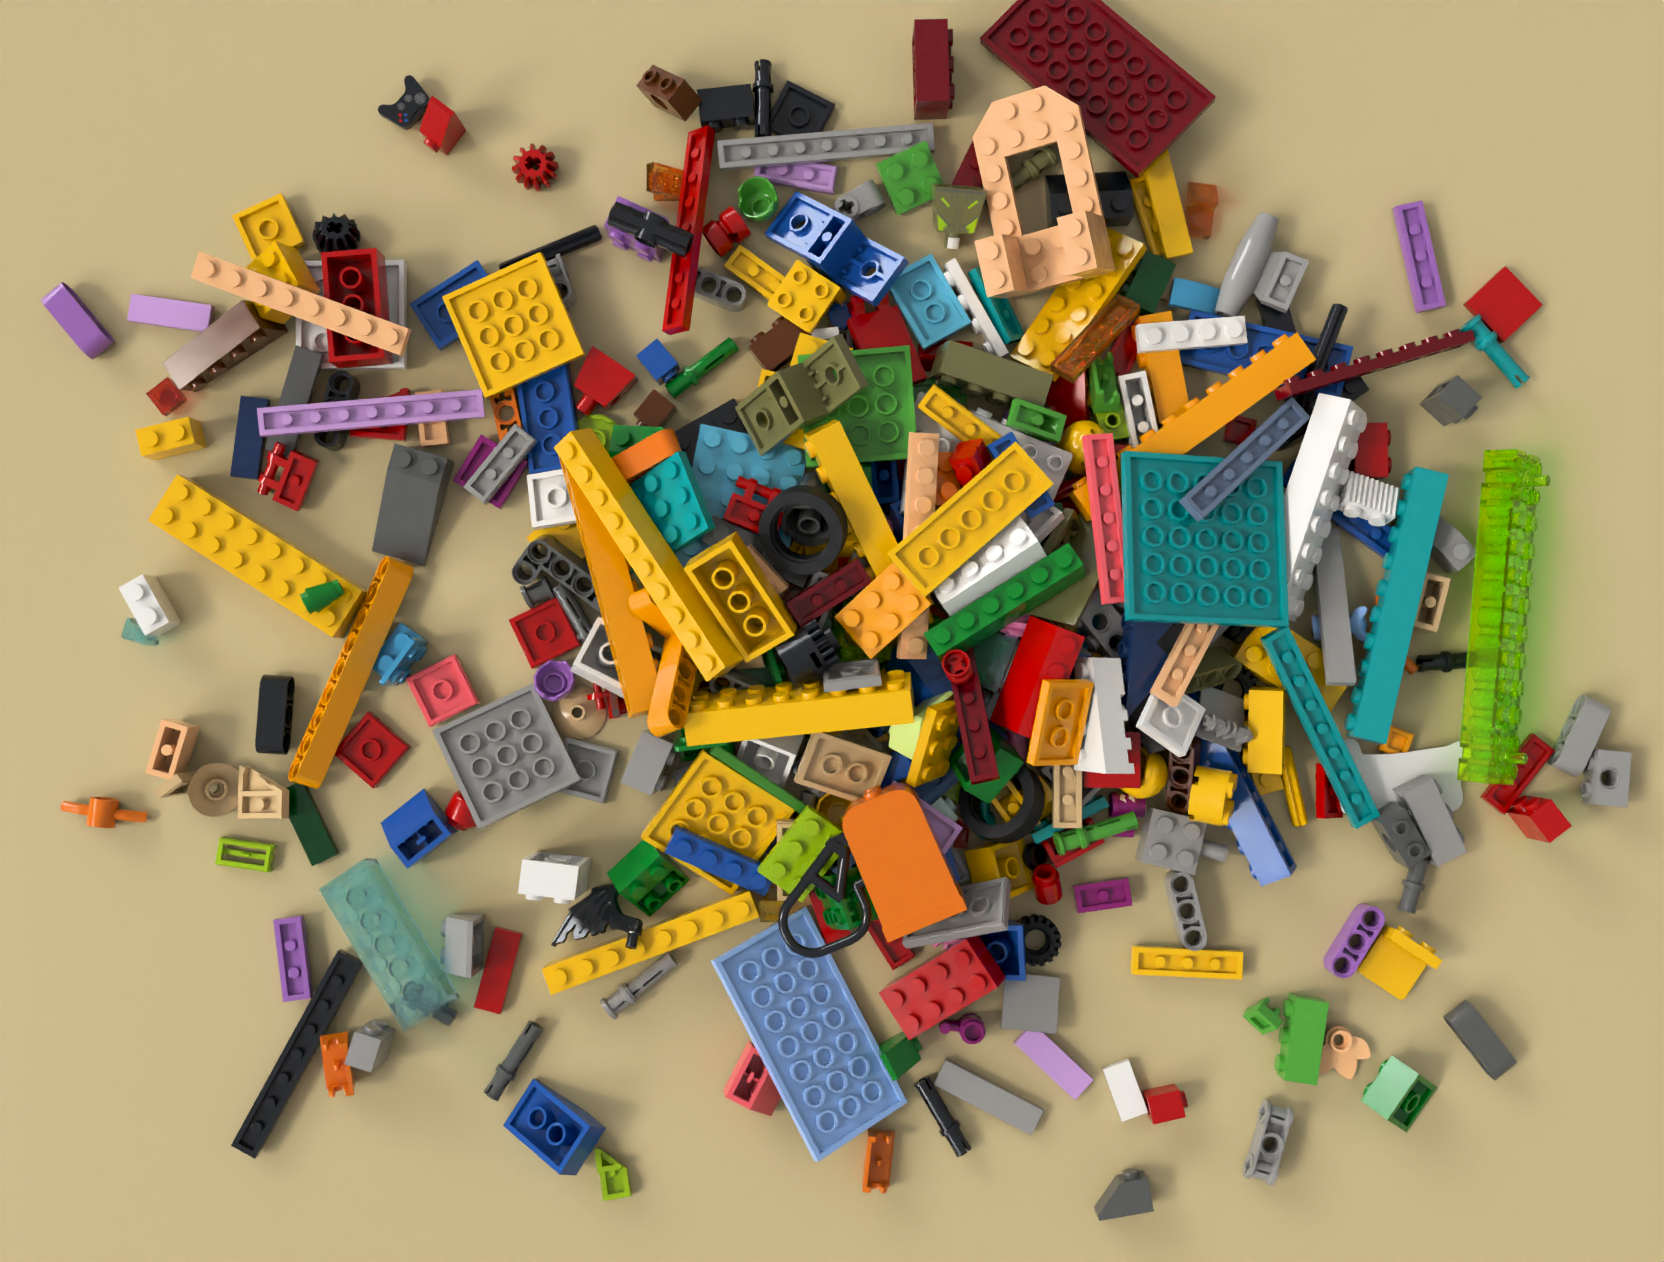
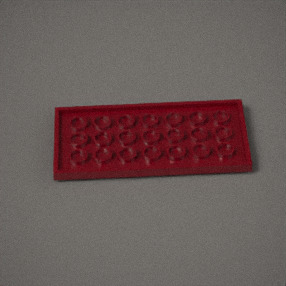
(1126, 87)

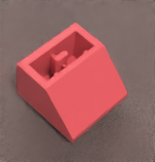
(751, 1083)

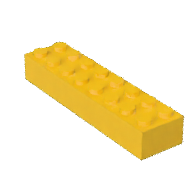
(254, 553)
(796, 710)

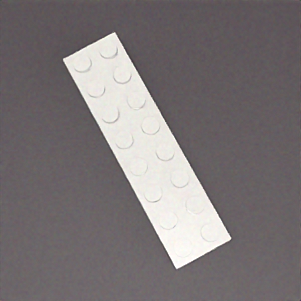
(1315, 489)

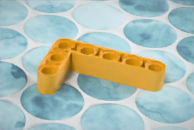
(675, 672)

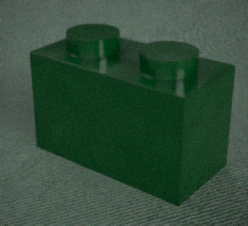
(1148, 282)

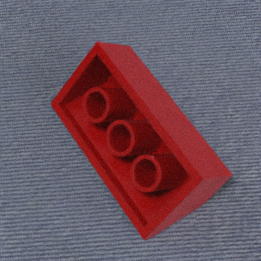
(1043, 653)

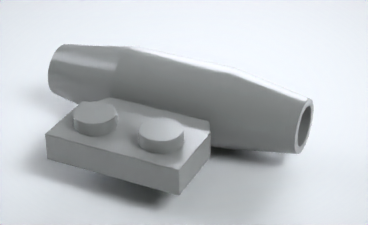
(1257, 270)

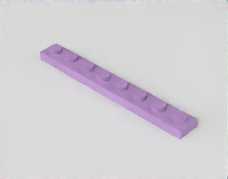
(370, 413)

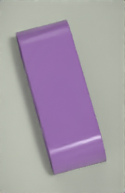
(77, 320)
(1366, 933)

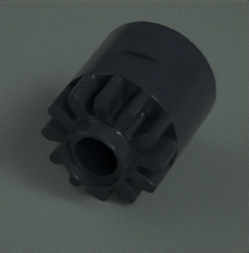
(809, 651)

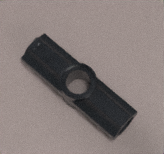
(650, 229)

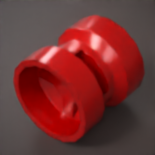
(956, 661)

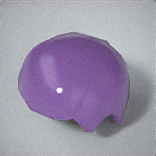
(554, 680)

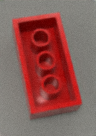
(358, 281)
(942, 985)

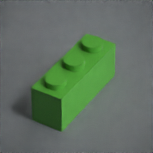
(1302, 1038)

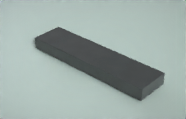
(298, 389)

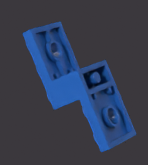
(836, 248)

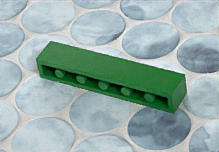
(1007, 602)

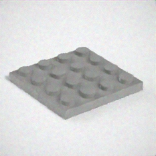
(506, 756)

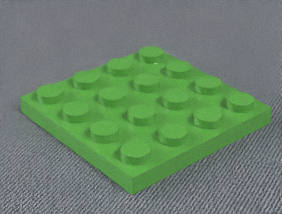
(880, 414)

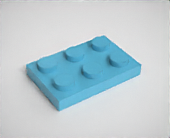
(928, 303)

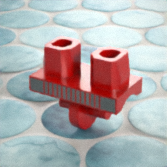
(615, 705)

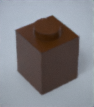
(654, 411)

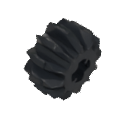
(336, 234)

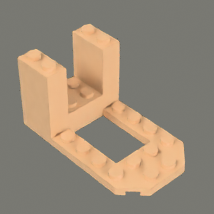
(1057, 255)

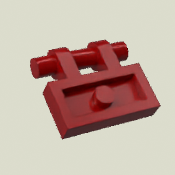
(295, 479)
(747, 512)

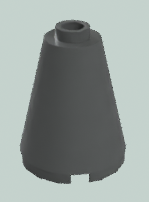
(804, 522)

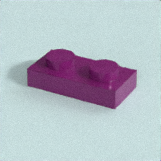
(1102, 895)

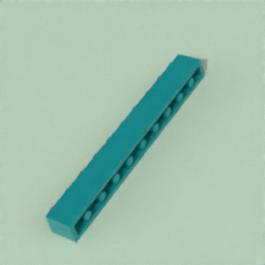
(1396, 606)

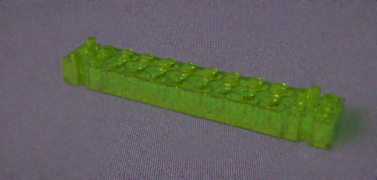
(1499, 617)

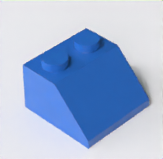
(1008, 950)

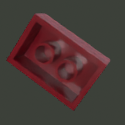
(932, 69)

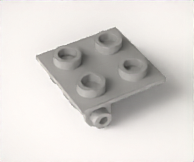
(1223, 719)

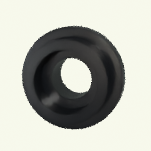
(1034, 855)

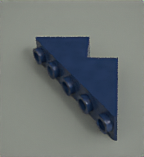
(1140, 659)

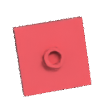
(442, 690)

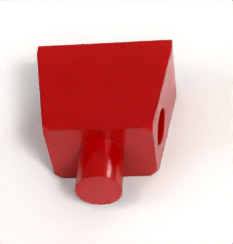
(602, 382)

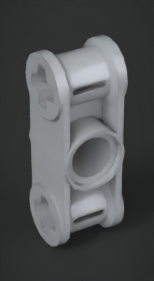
(1261, 1161)

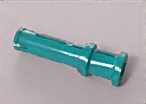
(1487, 342)

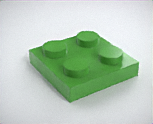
(909, 177)

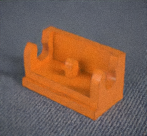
(334, 1053)
(878, 1160)

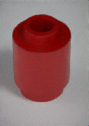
(1047, 884)

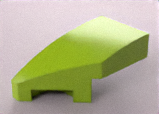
(613, 1176)

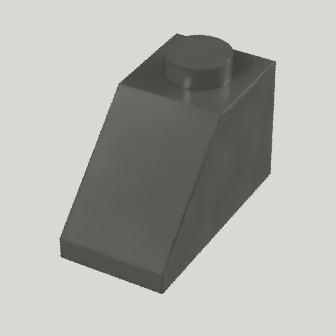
(1125, 1196)

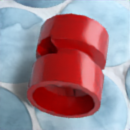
(725, 231)

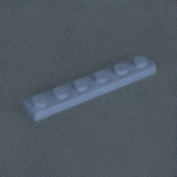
(1244, 459)

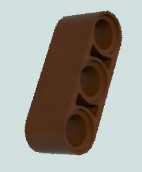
(1179, 783)

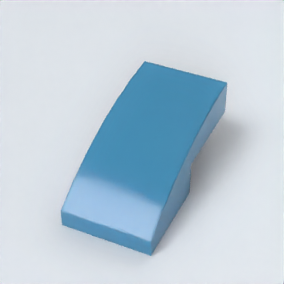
(1193, 296)

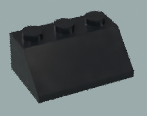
(1114, 195)

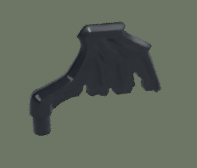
(595, 914)

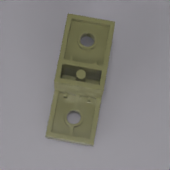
(801, 395)

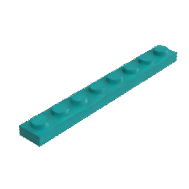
(1320, 726)

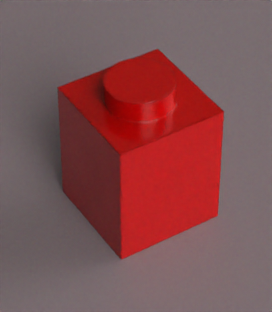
(1165, 1103)

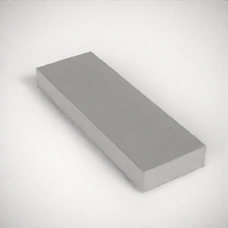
(500, 464)

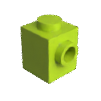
(1112, 423)

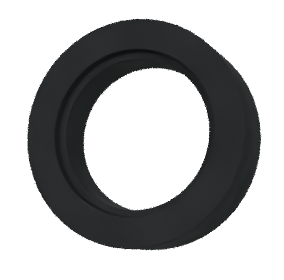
(780, 553)
(1016, 828)

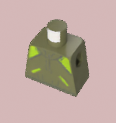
(956, 211)

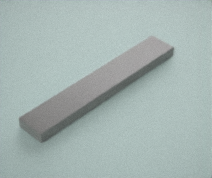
(1334, 614)

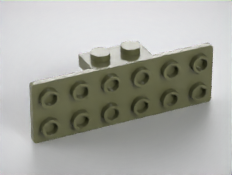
(1070, 604)

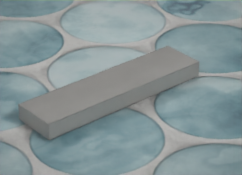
(988, 1096)

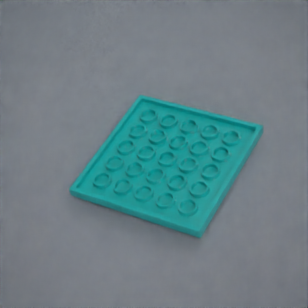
(1205, 571)

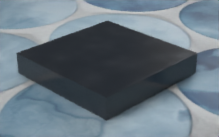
(799, 111)

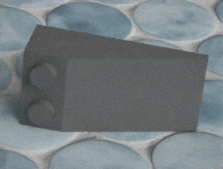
(411, 503)

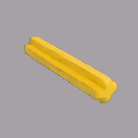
(1293, 791)

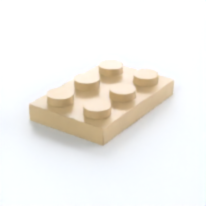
(841, 766)

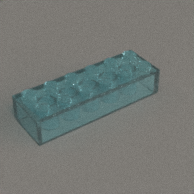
(389, 943)

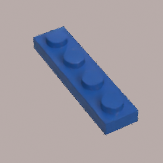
(717, 860)

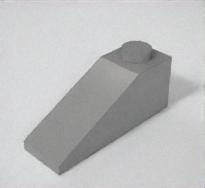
(1451, 548)

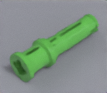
(1084, 836)

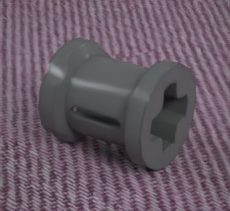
(537, 592)

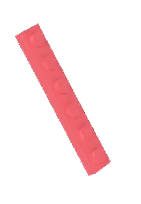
(1105, 514)

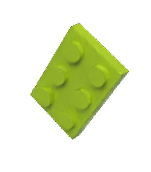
(798, 850)

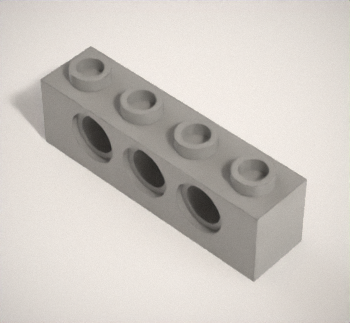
(1109, 625)

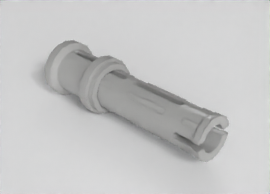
(629, 992)

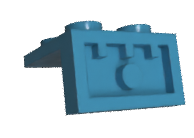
(399, 654)

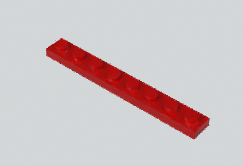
(689, 218)

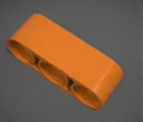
(646, 454)

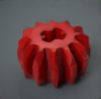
(528, 175)

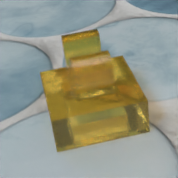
(769, 909)

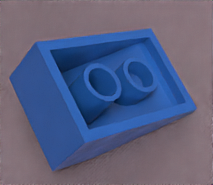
(554, 1128)

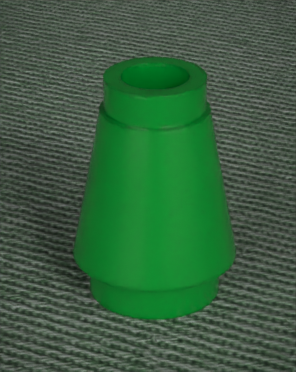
(322, 595)

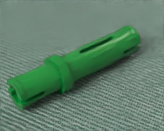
(693, 373)

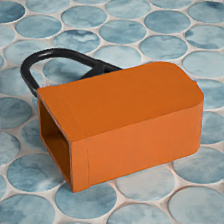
(897, 864)

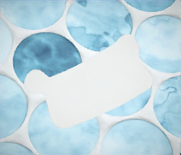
(1387, 771)

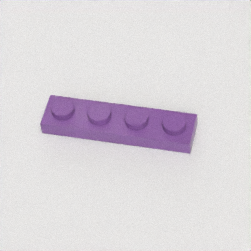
(1419, 257)

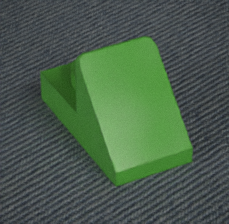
(1036, 421)

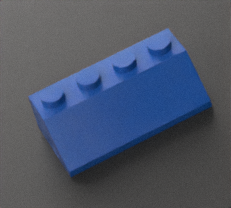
(926, 676)

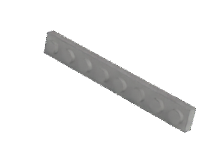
(822, 146)

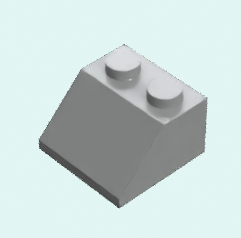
(463, 944)

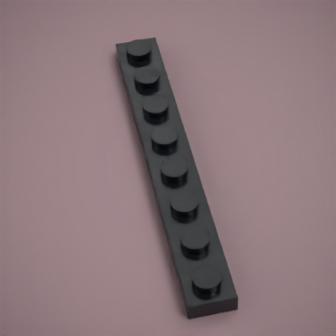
(297, 1054)

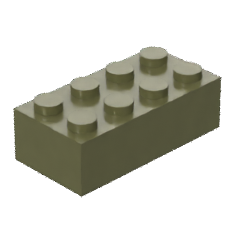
(988, 375)

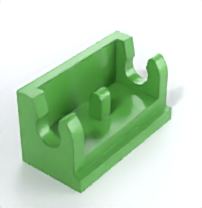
(1103, 385)

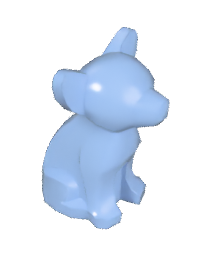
(1357, 623)

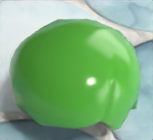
(758, 199)

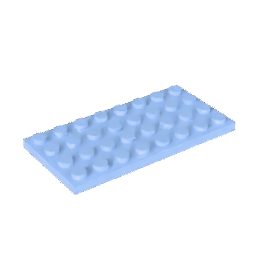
(809, 1035)

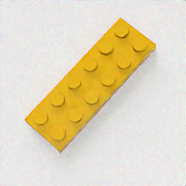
(1074, 307)
(969, 519)

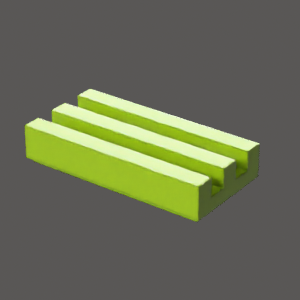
(268, 857)

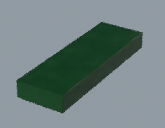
(310, 825)

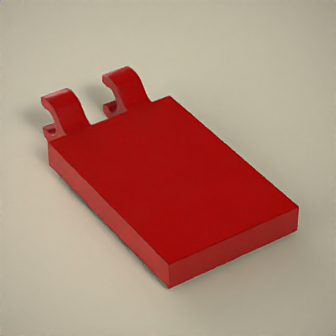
(882, 329)

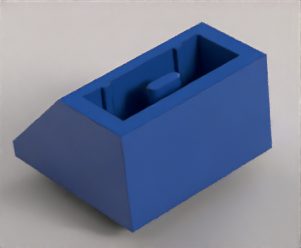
(417, 829)

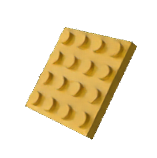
(513, 325)
(719, 807)

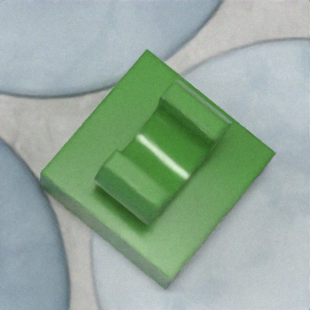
(1262, 1017)

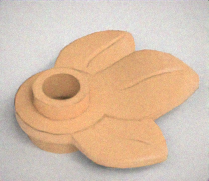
(1342, 1055)

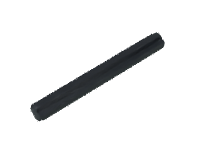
(1323, 350)

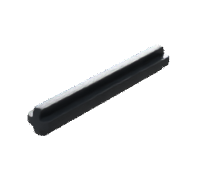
(563, 246)

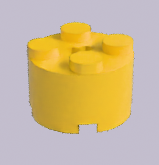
(1212, 795)

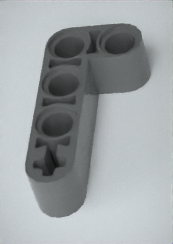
(551, 564)

